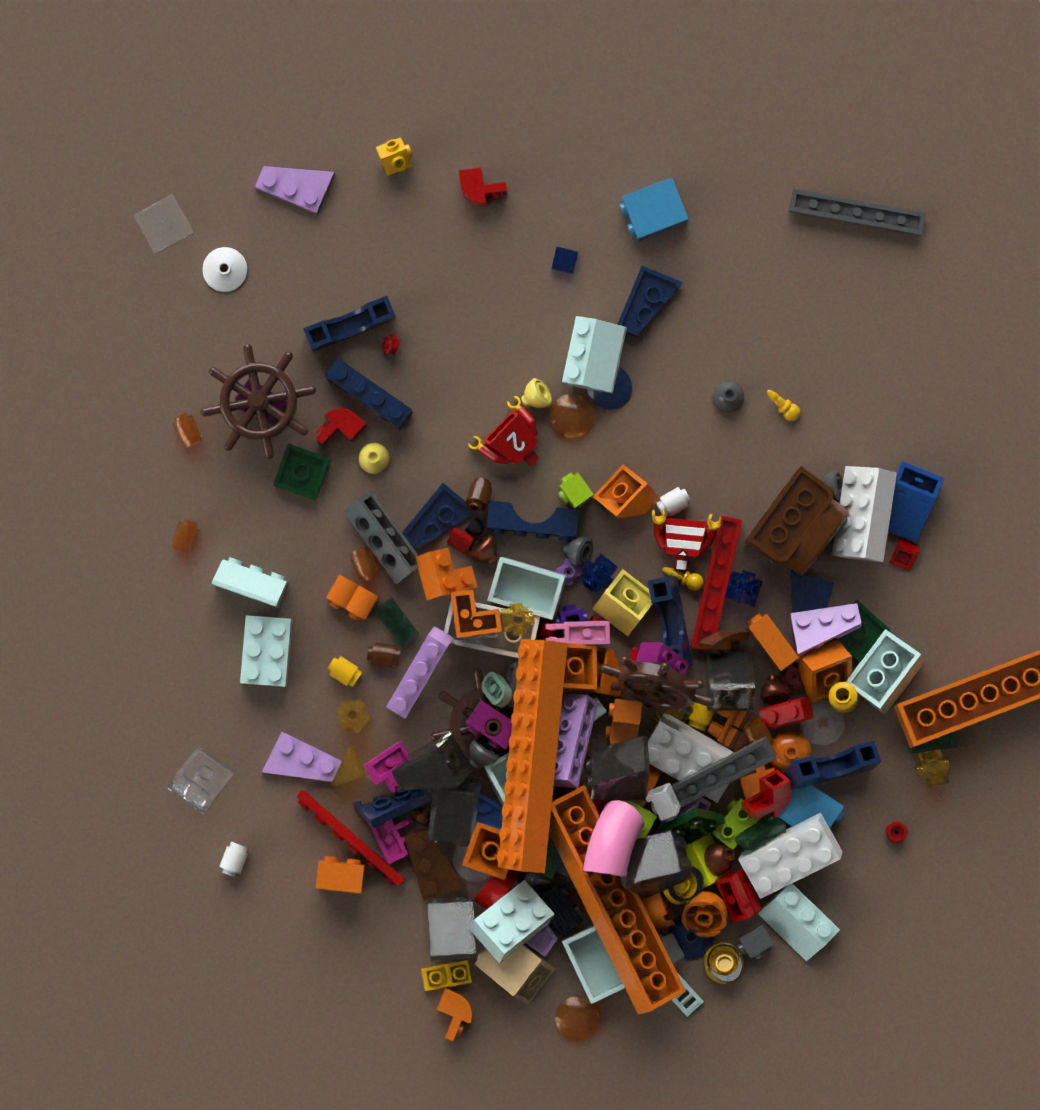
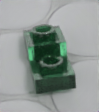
(396, 622)
(755, 835)

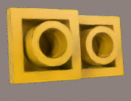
(446, 975)

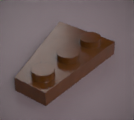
(431, 867)

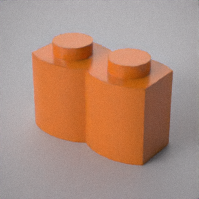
(352, 598)

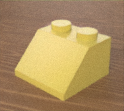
(624, 602)

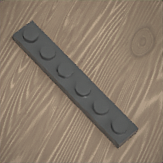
(857, 212)
(723, 771)

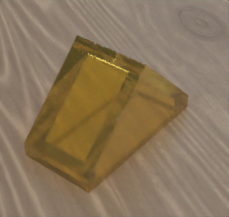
(350, 768)

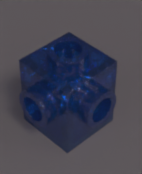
(598, 573)
(743, 588)

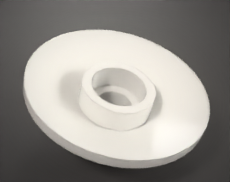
(227, 280)

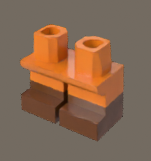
(727, 734)

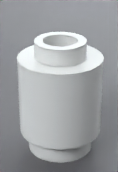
(673, 502)
(234, 859)

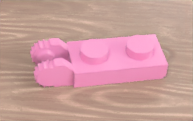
(582, 632)

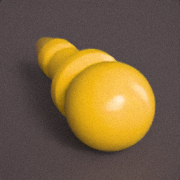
(790, 411)
(692, 581)

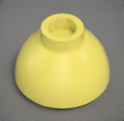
(536, 395)
(374, 458)

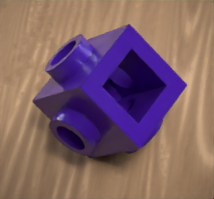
(570, 610)

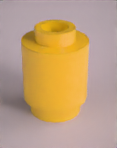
(344, 671)
(700, 717)

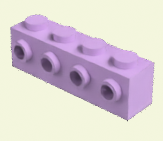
(573, 739)

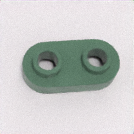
(496, 689)

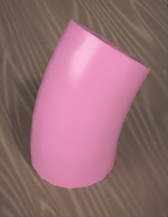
(613, 839)

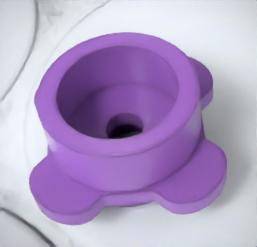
(575, 571)

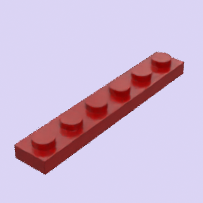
(716, 580)
(342, 832)

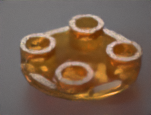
(572, 415)
(577, 1018)

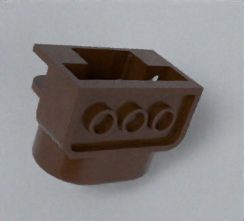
(798, 523)

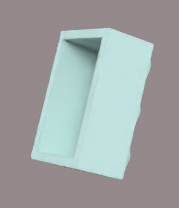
(527, 585)
(266, 651)
(511, 921)
(592, 964)

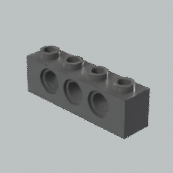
(383, 537)

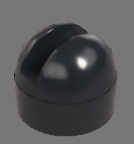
(475, 527)

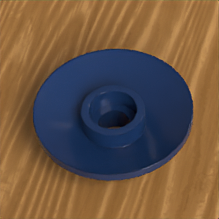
(620, 395)
(690, 949)

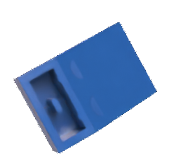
(912, 500)

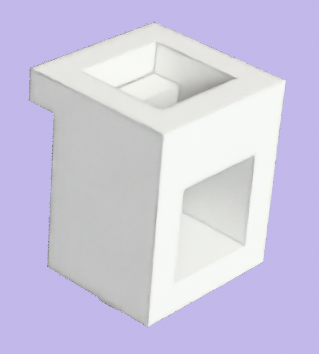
(664, 802)

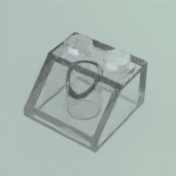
(200, 780)

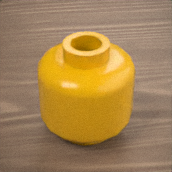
(840, 690)

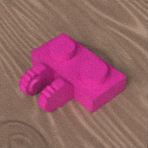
(381, 766)
(390, 840)

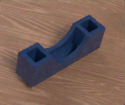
(349, 325)
(368, 393)
(504, 518)
(667, 601)
(814, 770)

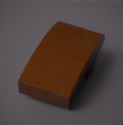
(723, 640)

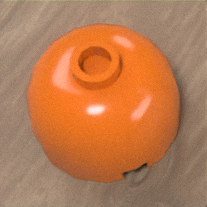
(789, 746)
(659, 910)
(705, 914)

